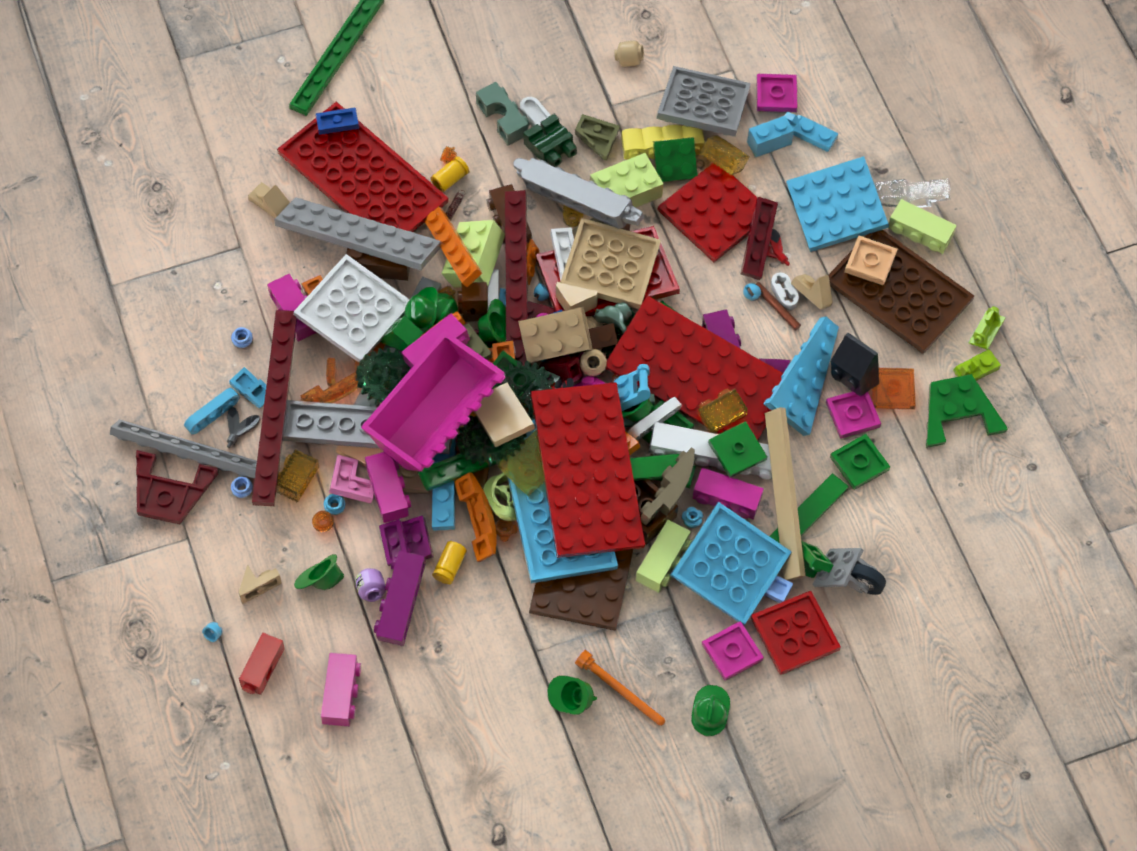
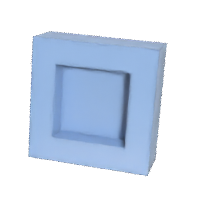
(779, 589)

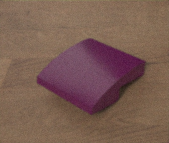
(406, 536)

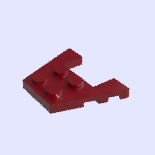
(168, 498)

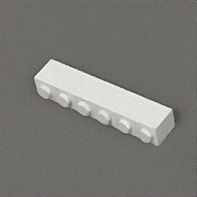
(673, 439)

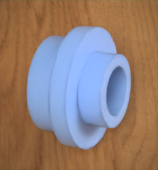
(241, 332)
(241, 481)

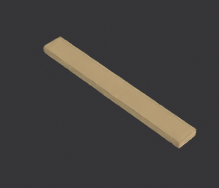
(785, 492)

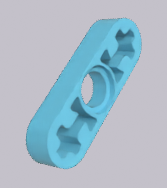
(211, 411)

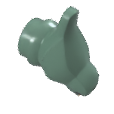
(614, 314)

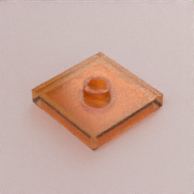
(895, 389)

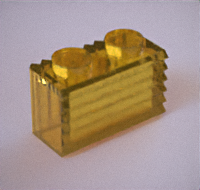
(724, 154)
(722, 411)
(296, 475)

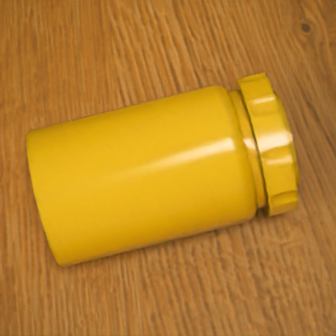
(450, 174)
(449, 562)

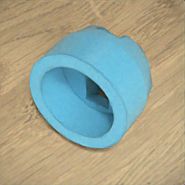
(755, 289)
(541, 290)
(209, 635)

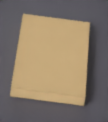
(503, 416)

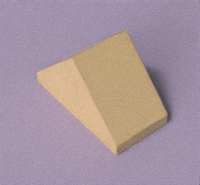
(575, 297)

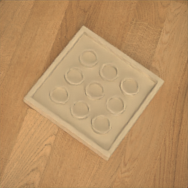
(611, 262)

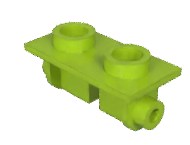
(987, 328)

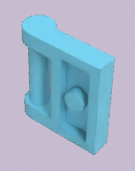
(628, 387)

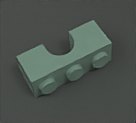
(495, 100)

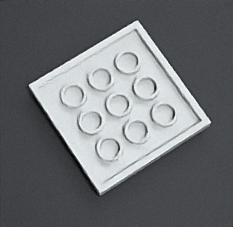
(352, 308)

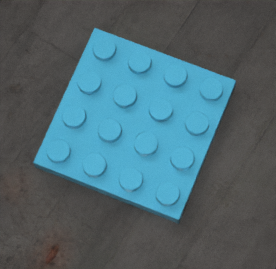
(837, 204)
(730, 563)

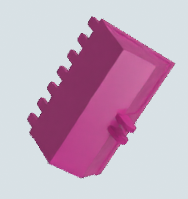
(432, 402)

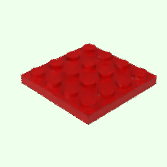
(711, 211)

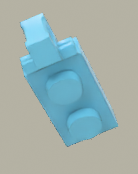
(812, 131)

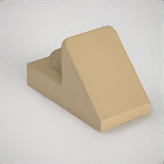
(269, 199)
(817, 292)
(253, 587)

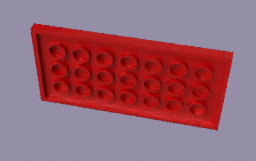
(363, 175)
(692, 364)
(587, 470)

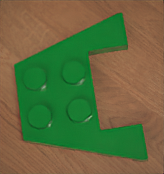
(956, 400)

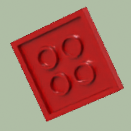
(795, 632)

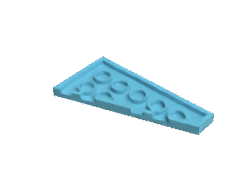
(805, 378)

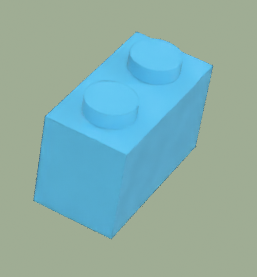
(770, 136)

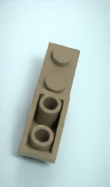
(672, 487)

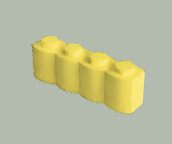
(640, 141)

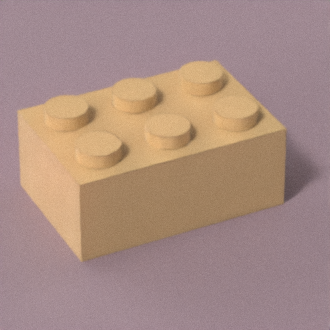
(555, 334)

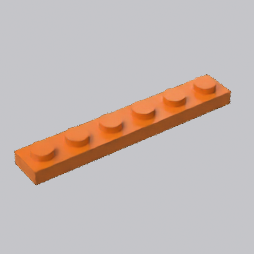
(453, 246)

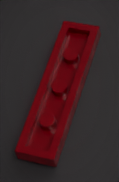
(759, 238)

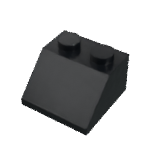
(855, 365)

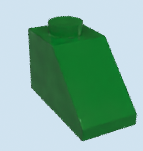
(402, 334)

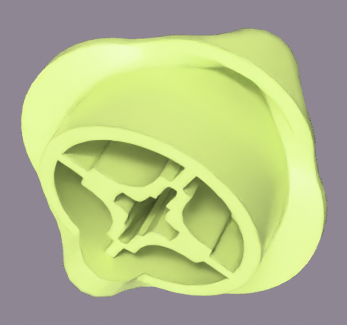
(491, 488)

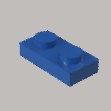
(337, 120)

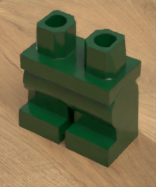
(550, 141)

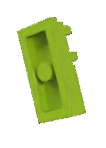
(978, 366)

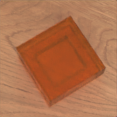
(331, 370)

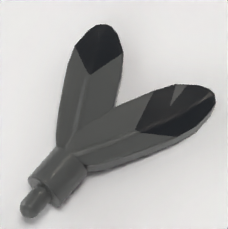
(238, 429)

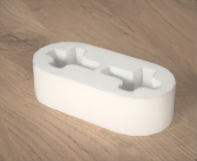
(788, 288)

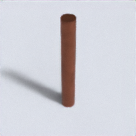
(778, 307)

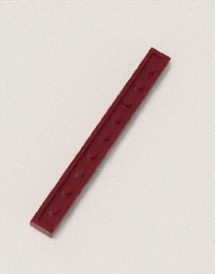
(516, 268)
(274, 409)

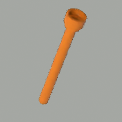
(586, 662)

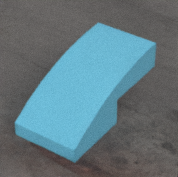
(249, 387)

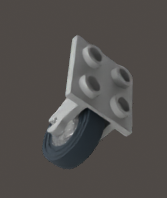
(851, 571)

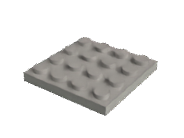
(703, 101)

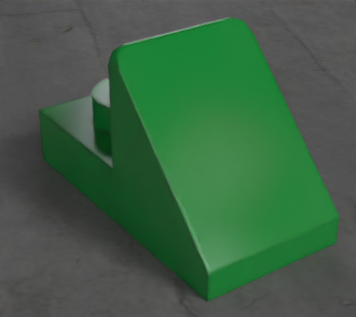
(814, 560)

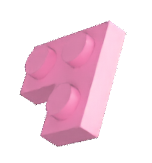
(346, 484)

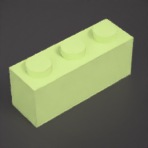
(921, 226)
(663, 556)

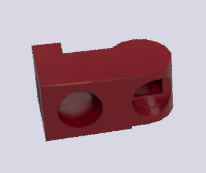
(563, 366)

